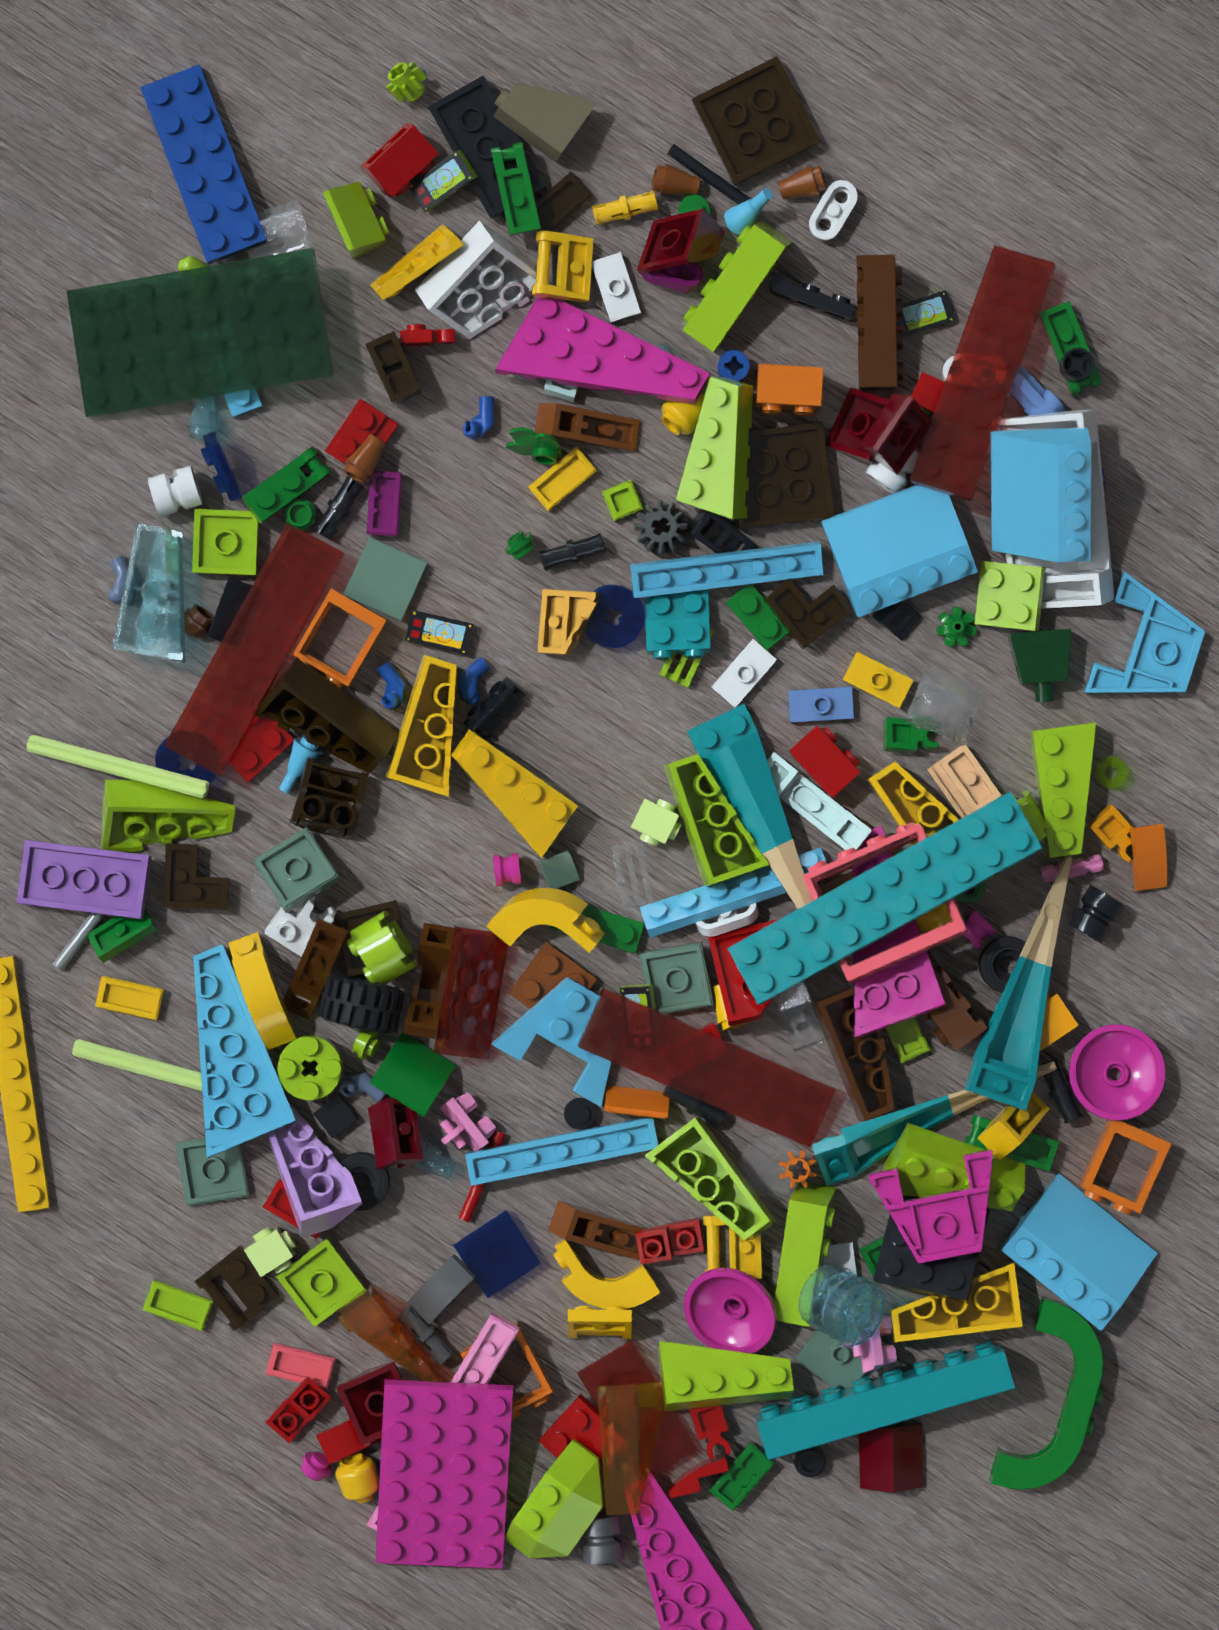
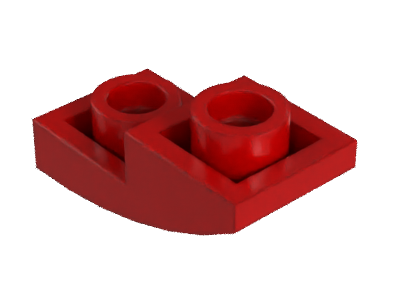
(670, 1240)
(298, 1409)

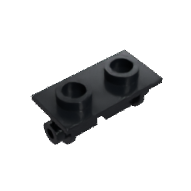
(483, 717)

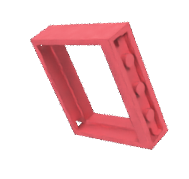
(851, 858)

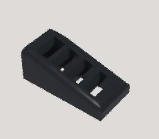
(699, 522)

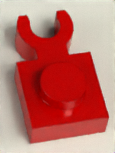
(420, 336)
(710, 1424)

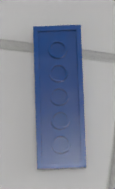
(204, 164)

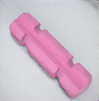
(1078, 867)

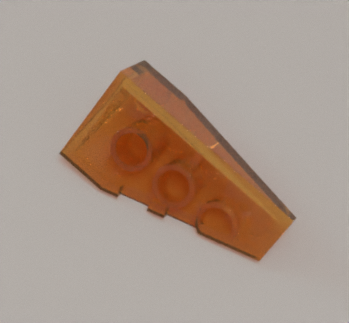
(378, 1326)
(629, 1433)

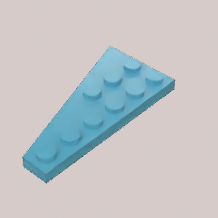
(237, 1074)

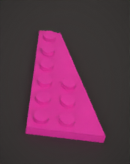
(587, 352)
(899, 990)
(679, 1573)

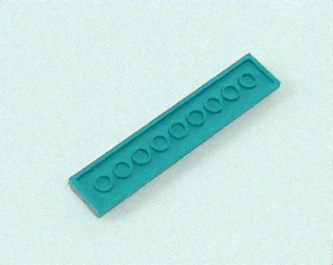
(885, 898)

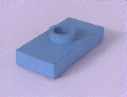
(821, 704)

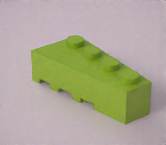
(735, 285)
(719, 451)
(936, 1165)

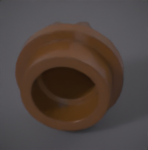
(197, 621)

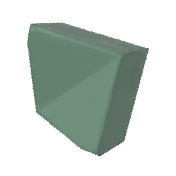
(559, 870)

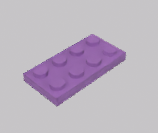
(84, 879)

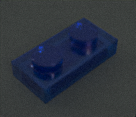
(215, 456)

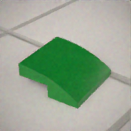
(412, 1074)

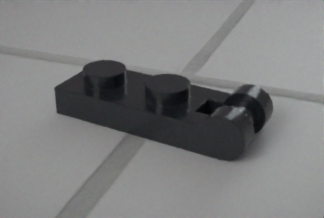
(809, 296)

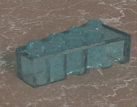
(153, 596)

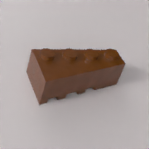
(877, 322)
(956, 1021)
(858, 1060)

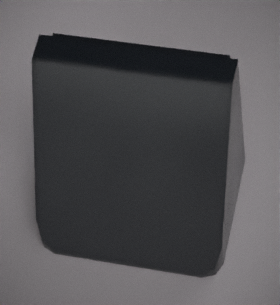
(897, 618)

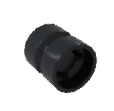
(1096, 914)

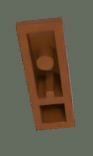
(587, 426)
(595, 1229)

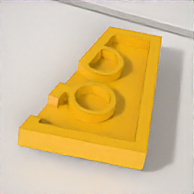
(416, 262)

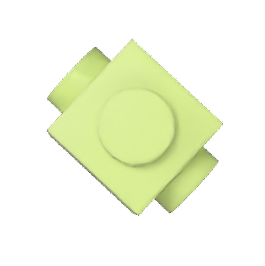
(656, 822)
(271, 1250)

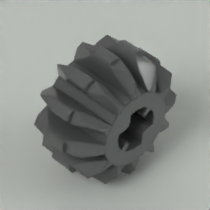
(664, 537)

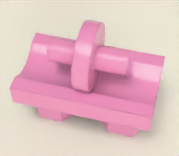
(473, 1134)
(872, 1352)

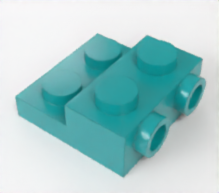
(678, 624)

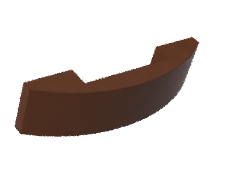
(314, 968)

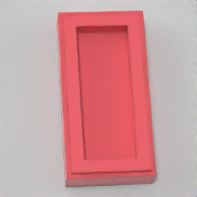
(297, 1364)

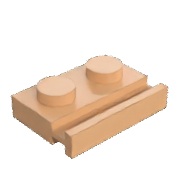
(963, 781)

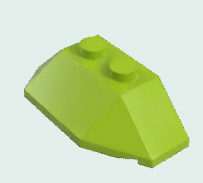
(560, 1506)

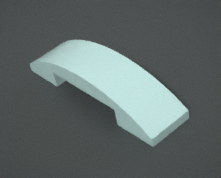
(817, 806)

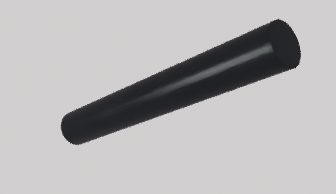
(707, 175)

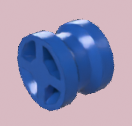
(733, 370)

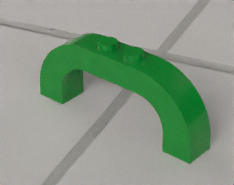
(1074, 1422)

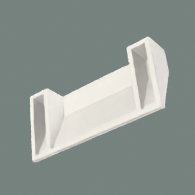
(1084, 581)

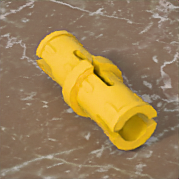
(625, 208)

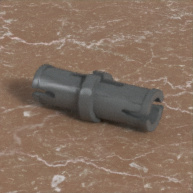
(424, 1335)

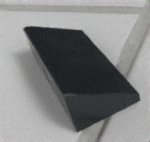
(228, 607)

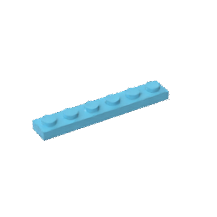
(726, 569)
(719, 897)
(561, 1150)

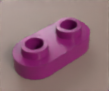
(672, 277)

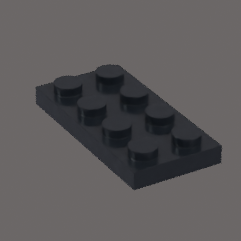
(469, 126)

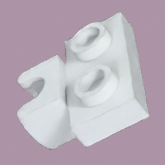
(295, 928)

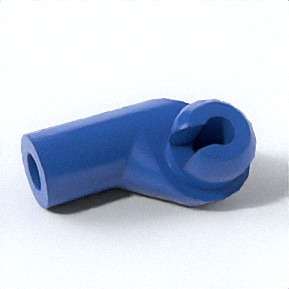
(483, 421)
(469, 681)
(395, 686)

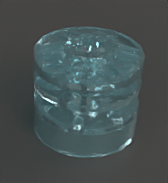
(842, 1304)

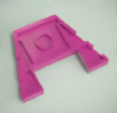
(943, 1222)

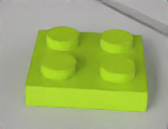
(225, 542)
(1010, 595)
(320, 1282)

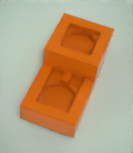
(1149, 856)

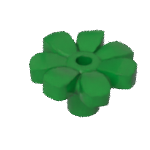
(949, 630)

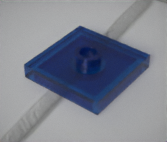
(497, 1253)

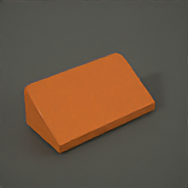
(636, 1102)

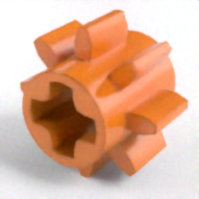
(801, 1176)

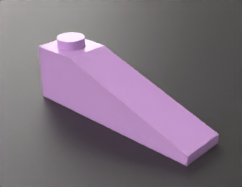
(314, 1180)

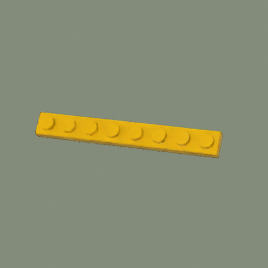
(19, 1097)

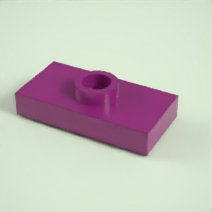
(384, 503)

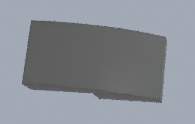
(441, 1289)

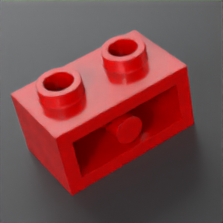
(400, 161)
(825, 761)

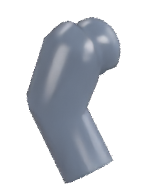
(120, 568)
(360, 1083)

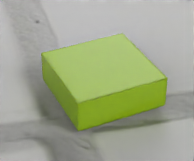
(622, 500)

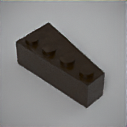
(327, 717)

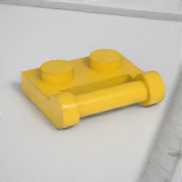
(573, 266)
(743, 1254)
(594, 1322)

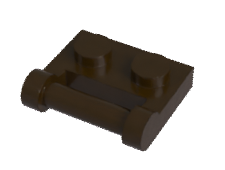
(245, 1282)

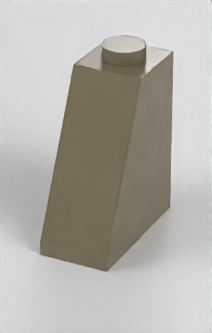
(542, 116)

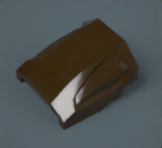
(329, 799)

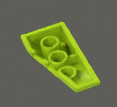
(148, 814)

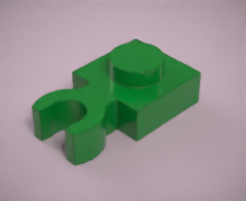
(905, 737)

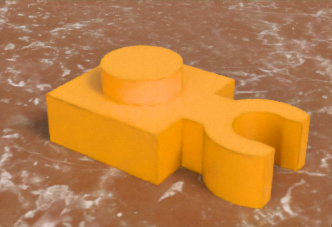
(1112, 830)

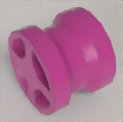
(507, 869)
(978, 929)

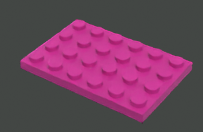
(444, 1473)

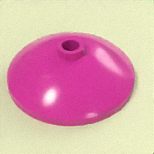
(1139, 1068)
(723, 1322)

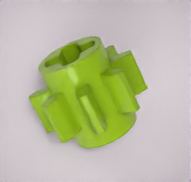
(406, 82)

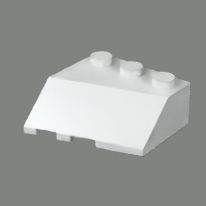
(478, 282)

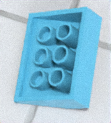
(1041, 493)
(898, 548)
(1078, 1251)

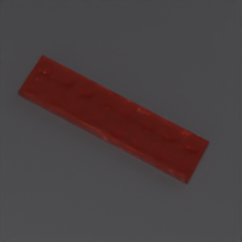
(982, 373)
(254, 649)
(706, 1067)

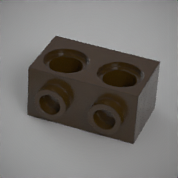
(393, 368)

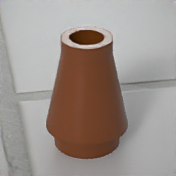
(673, 181)
(803, 183)
(363, 461)

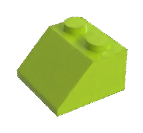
(356, 219)

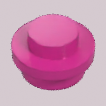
(316, 1466)

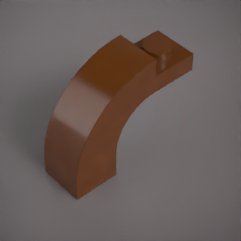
(429, 981)

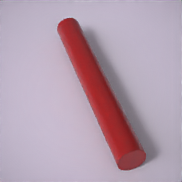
(476, 1190)

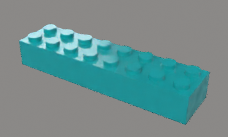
(884, 1400)

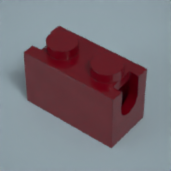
(395, 1134)

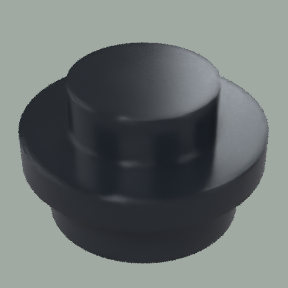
(579, 1113)
(810, 1462)

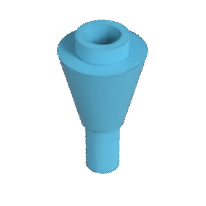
(746, 212)
(300, 752)

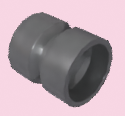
(602, 1541)

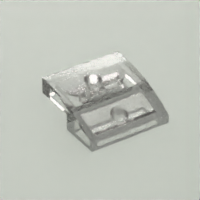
(284, 231)

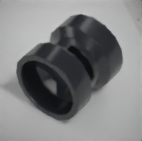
(1080, 361)

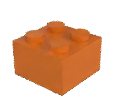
(789, 389)

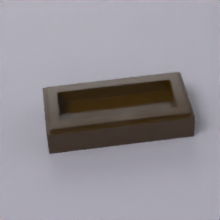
(561, 202)

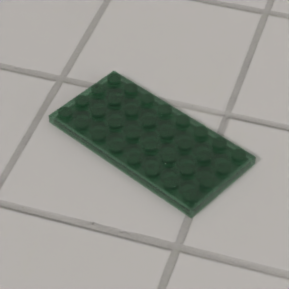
(200, 333)

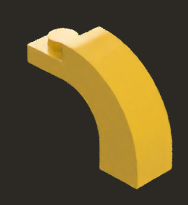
(546, 907)
(261, 992)
(602, 1292)

